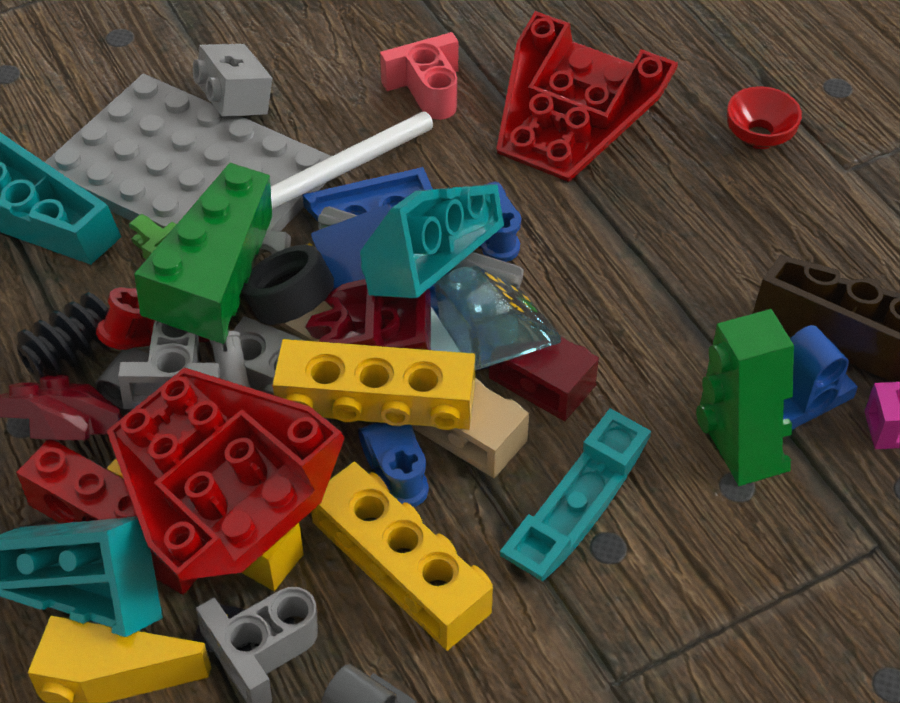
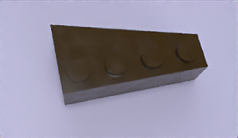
(850, 313)

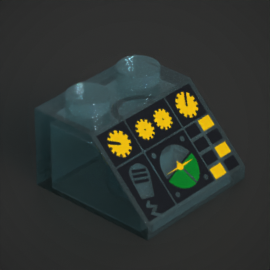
(490, 317)

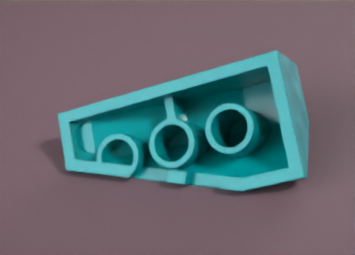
(428, 238)

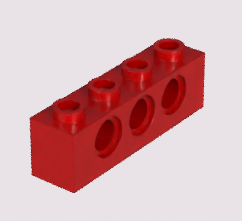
(79, 490)

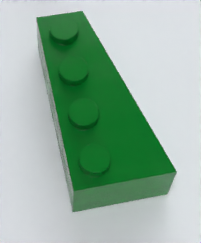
(208, 256)

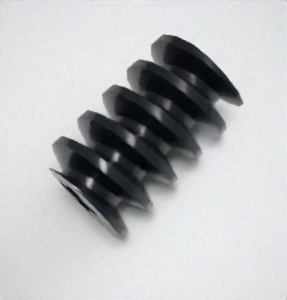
(62, 336)

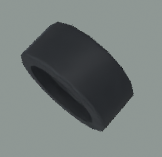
(288, 284)

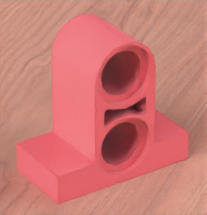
(427, 71)

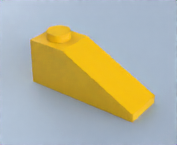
(97, 666)

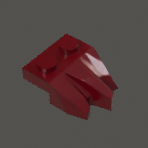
(373, 319)
(59, 408)

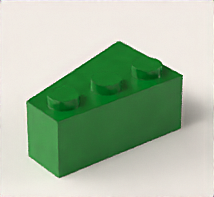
(746, 395)

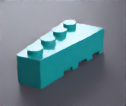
(50, 208)

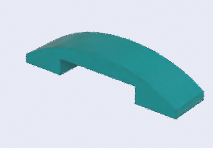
(580, 498)

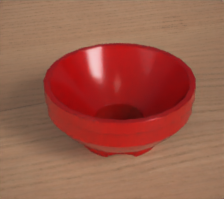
(766, 109)

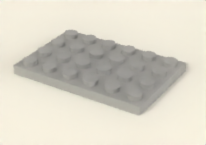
(164, 148)

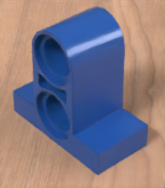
(817, 377)

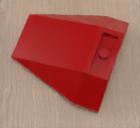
(572, 99)
(221, 470)

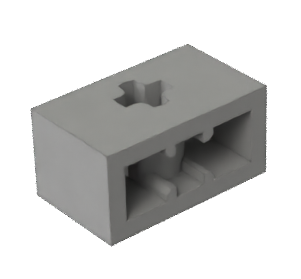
(233, 79)

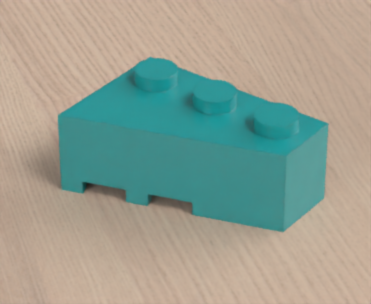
(83, 569)

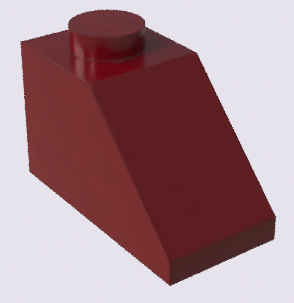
(550, 377)

